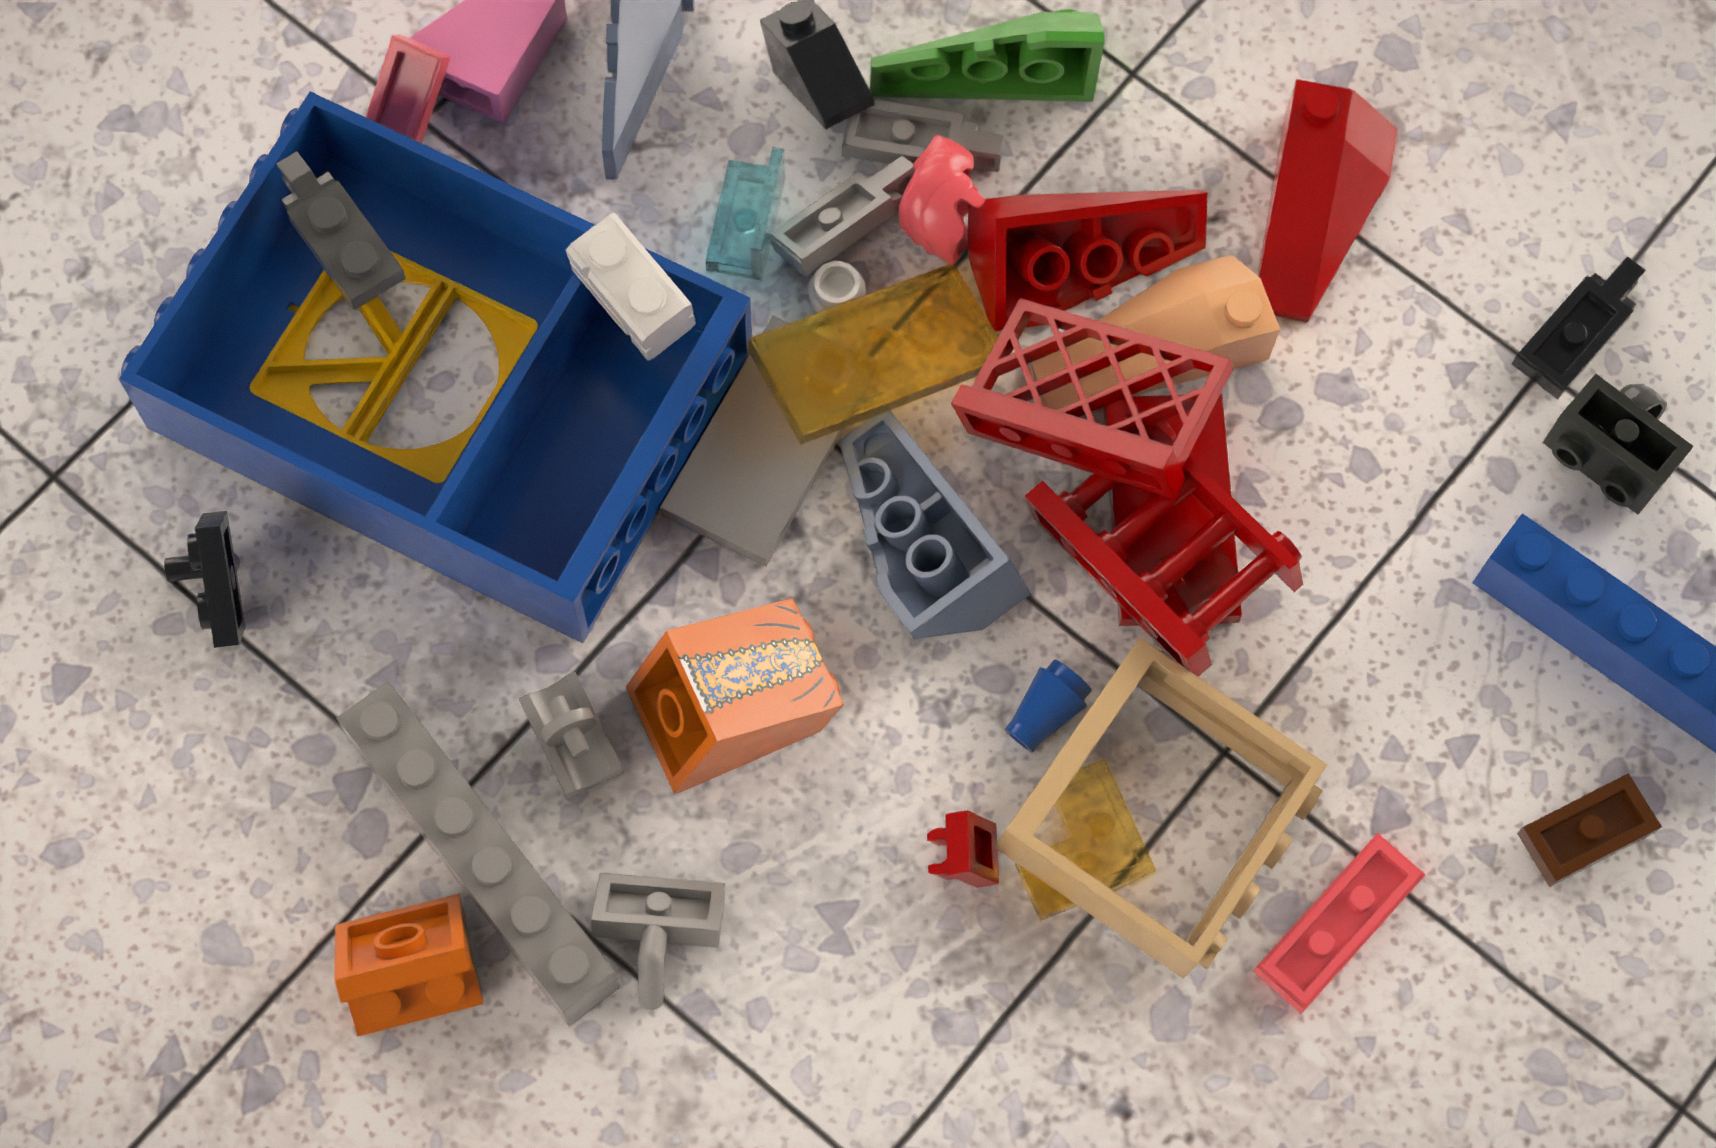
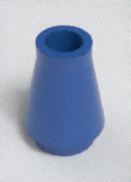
(1048, 704)

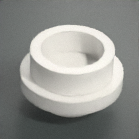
(834, 285)

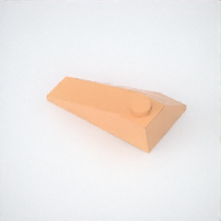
(1202, 306)

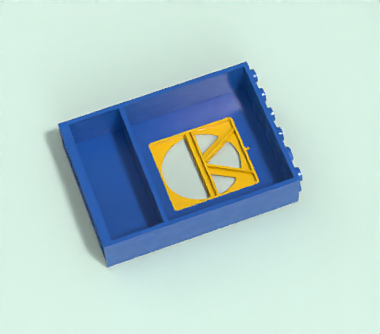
(568, 449)

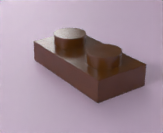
(1589, 830)

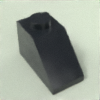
(815, 62)

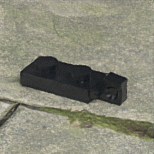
(1579, 329)

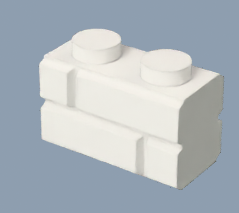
(631, 286)

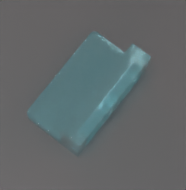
(746, 217)

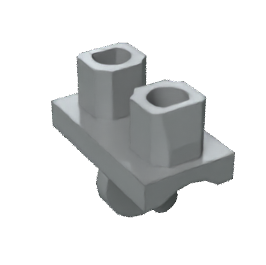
(571, 736)

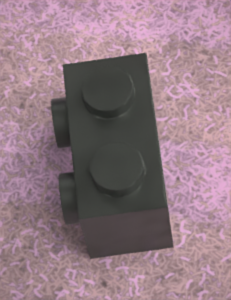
(1616, 444)

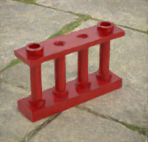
(1144, 594)

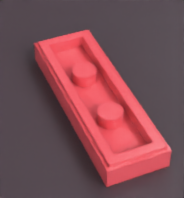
(1339, 923)

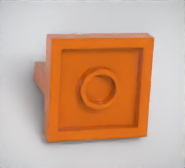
(406, 965)

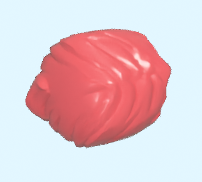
(939, 199)

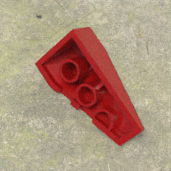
(1325, 184)
(1077, 244)

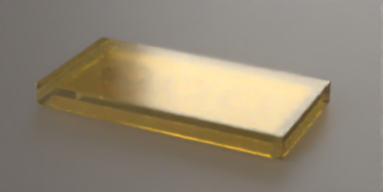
(874, 352)

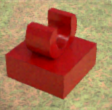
(969, 849)

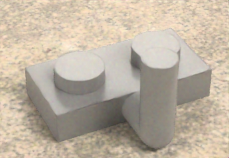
(657, 914)

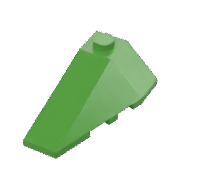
(1019, 59)

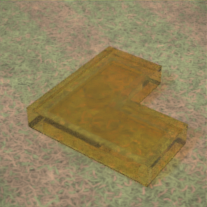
(1100, 840)

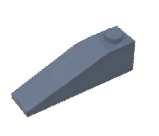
(637, 56)
(926, 544)

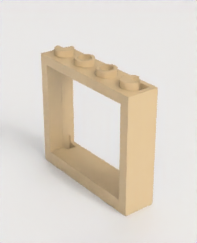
(1228, 724)

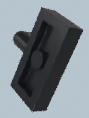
(214, 560)

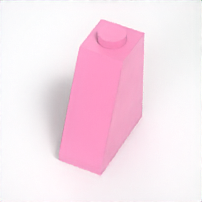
(493, 50)

